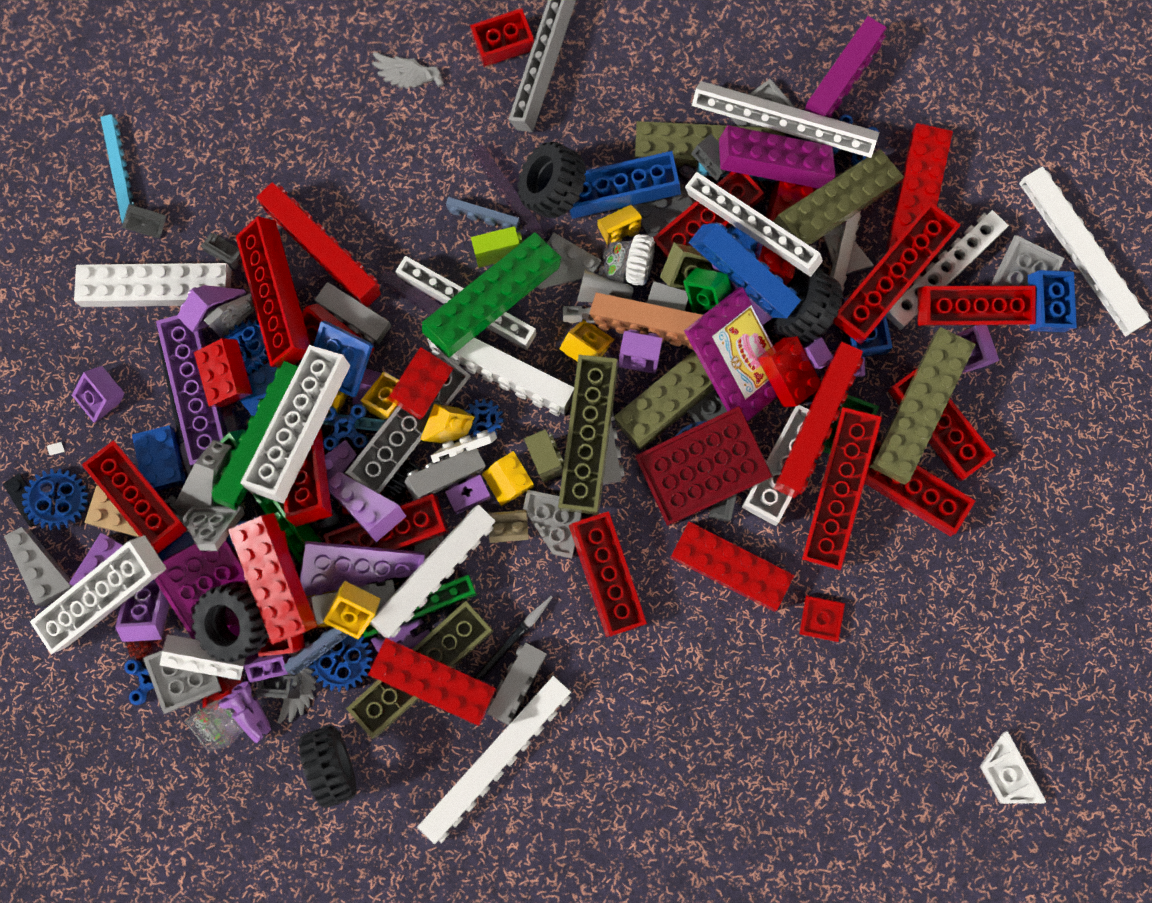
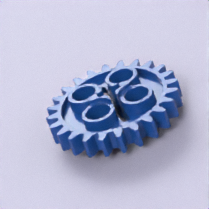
(254, 344)
(73, 500)
(356, 668)

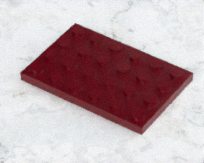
(703, 466)

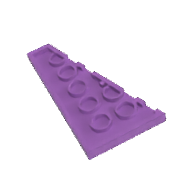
(329, 565)

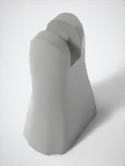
(595, 283)

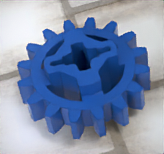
(489, 414)

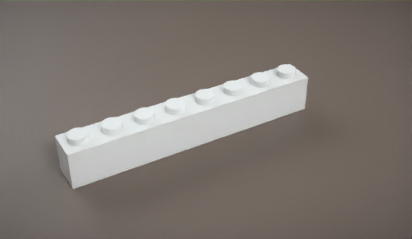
(754, 224)
(444, 290)
(432, 571)

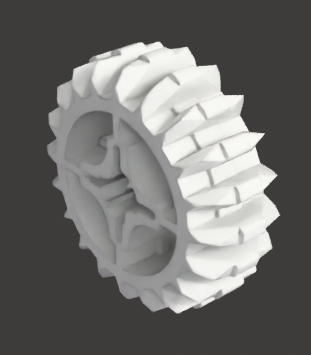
(640, 259)

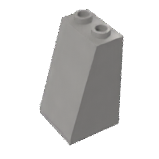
(203, 477)

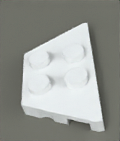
(1009, 774)

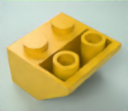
(620, 224)

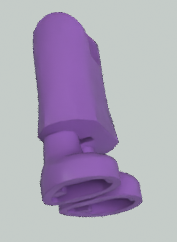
(405, 635)
(247, 715)

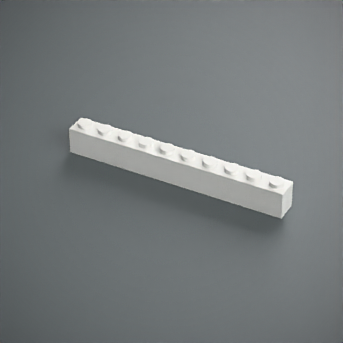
(785, 119)
(1084, 251)
(493, 760)

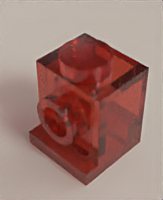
(140, 652)

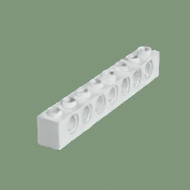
(990, 223)

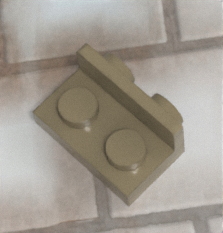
(509, 526)

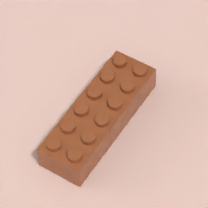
(628, 314)

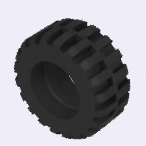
(551, 180)
(817, 309)
(212, 627)
(327, 766)

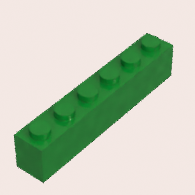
(444, 597)

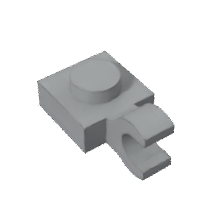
(575, 314)

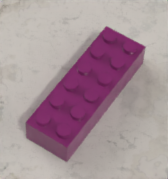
(847, 69)
(776, 157)

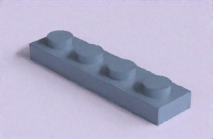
(477, 212)
(314, 651)

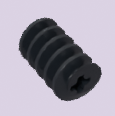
(398, 485)
(328, 523)

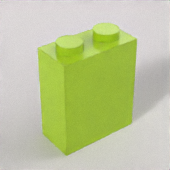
(495, 245)

